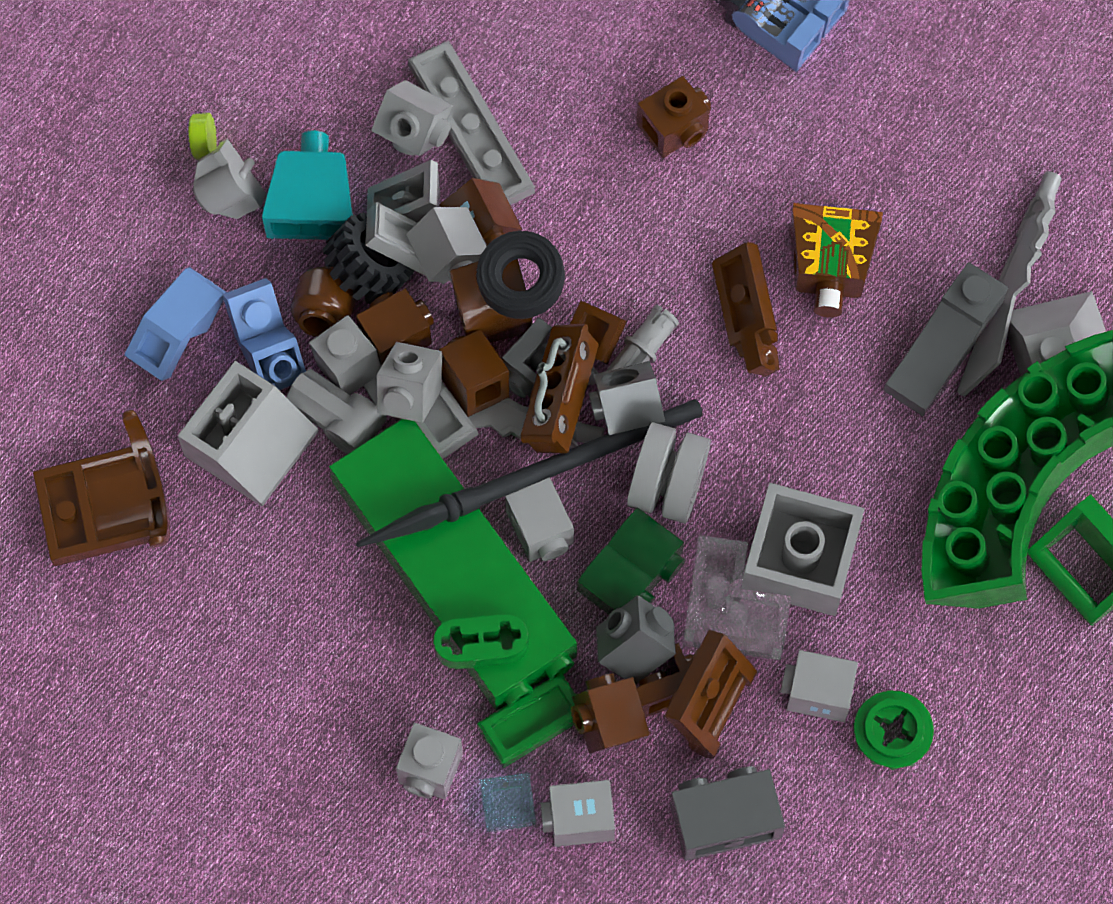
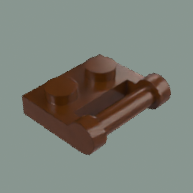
(709, 692)

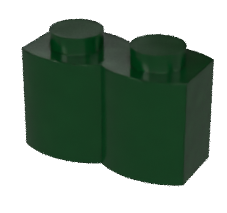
(632, 563)

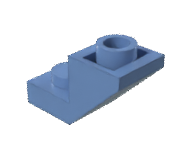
(175, 317)
(261, 334)

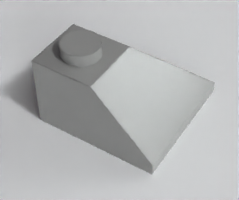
(1048, 327)

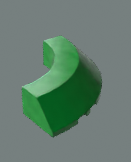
(1009, 469)

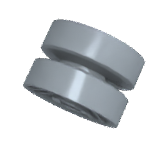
(668, 473)

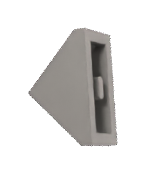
(410, 192)

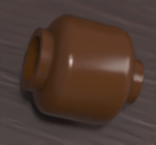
(320, 301)

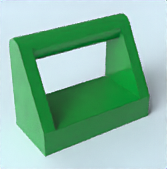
(1097, 530)

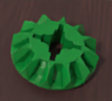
(886, 708)

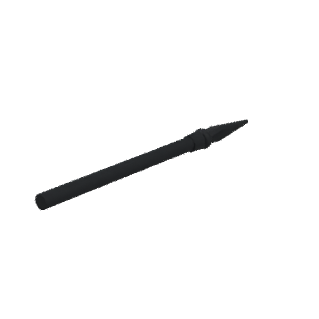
(470, 499)

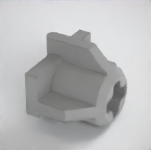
(226, 184)

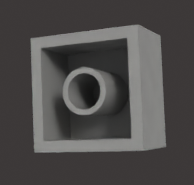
(803, 548)

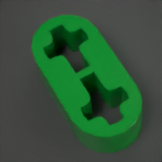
(481, 629)

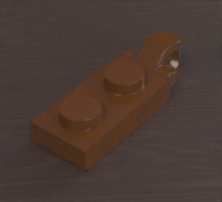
(747, 308)

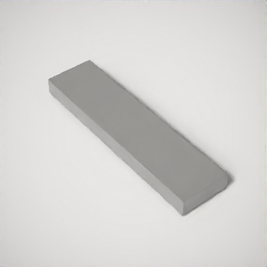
(472, 123)

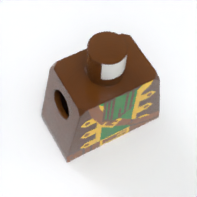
(832, 253)

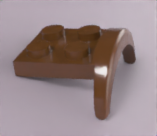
(104, 501)

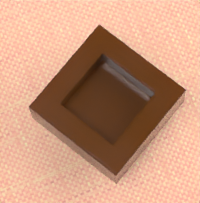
(602, 326)

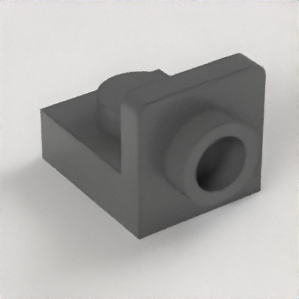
(526, 356)

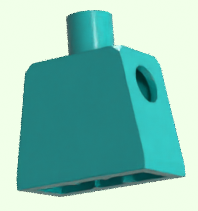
(308, 192)

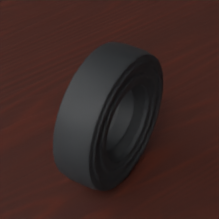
(520, 246)

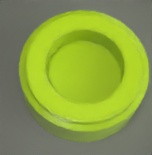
(202, 134)

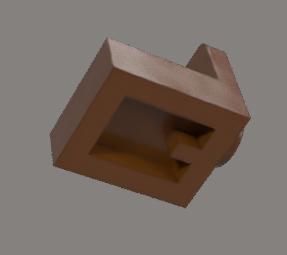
(657, 689)

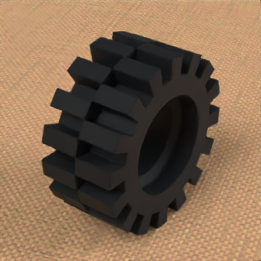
(361, 267)

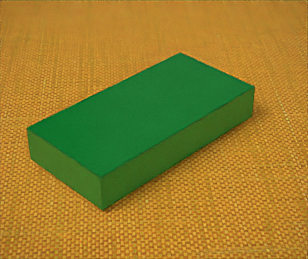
(530, 721)

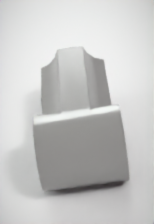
(344, 418)

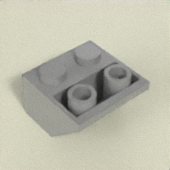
(247, 434)

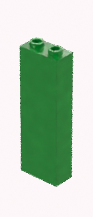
(456, 565)

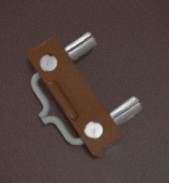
(560, 389)

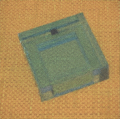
(508, 802)

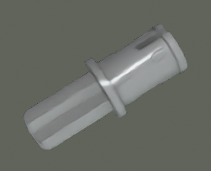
(647, 339)

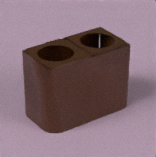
(477, 313)

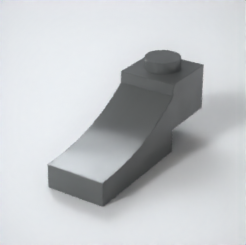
(946, 339)

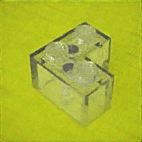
(717, 603)

